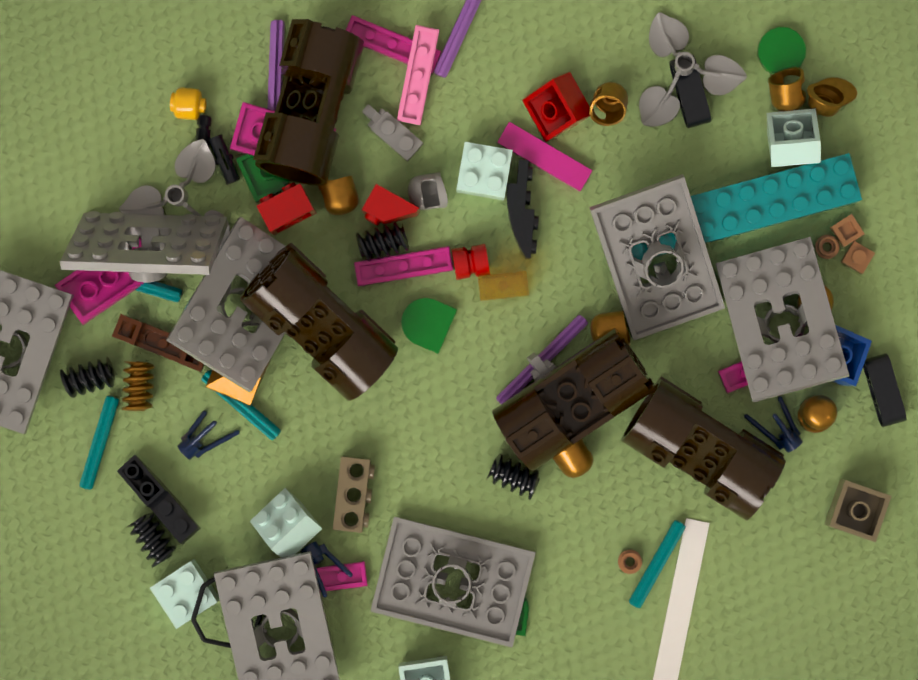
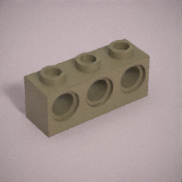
(343, 503)

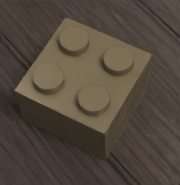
(857, 510)

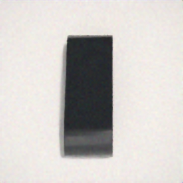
(691, 98)
(884, 390)

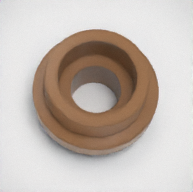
(833, 243)
(637, 561)

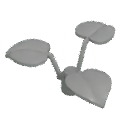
(668, 37)
(193, 163)

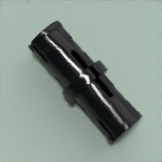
(229, 175)

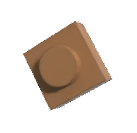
(847, 230)
(857, 257)

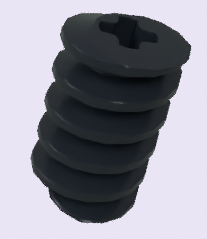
(382, 241)
(88, 378)
(514, 476)
(152, 539)

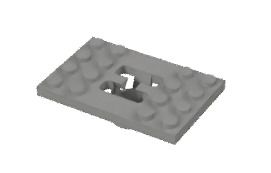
(644, 218)
(168, 244)
(41, 314)
(204, 326)
(792, 360)
(410, 569)
(270, 590)

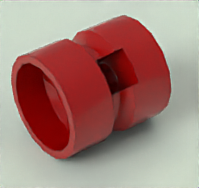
(470, 261)

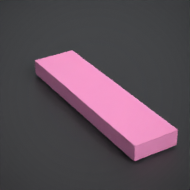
(418, 75)

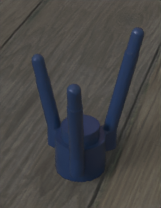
(788, 437)
(191, 445)
(317, 552)

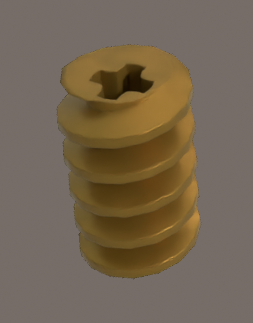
(138, 386)

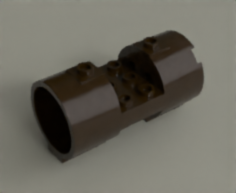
(318, 71)
(344, 344)
(573, 400)
(731, 465)

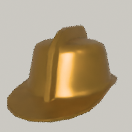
(830, 95)

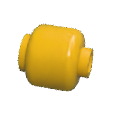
(187, 103)

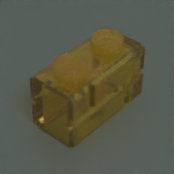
(503, 286)

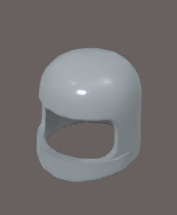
(427, 191)

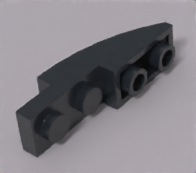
(521, 219)
(159, 499)

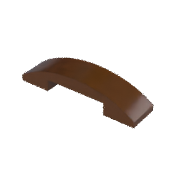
(153, 340)

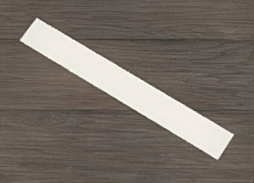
(681, 600)

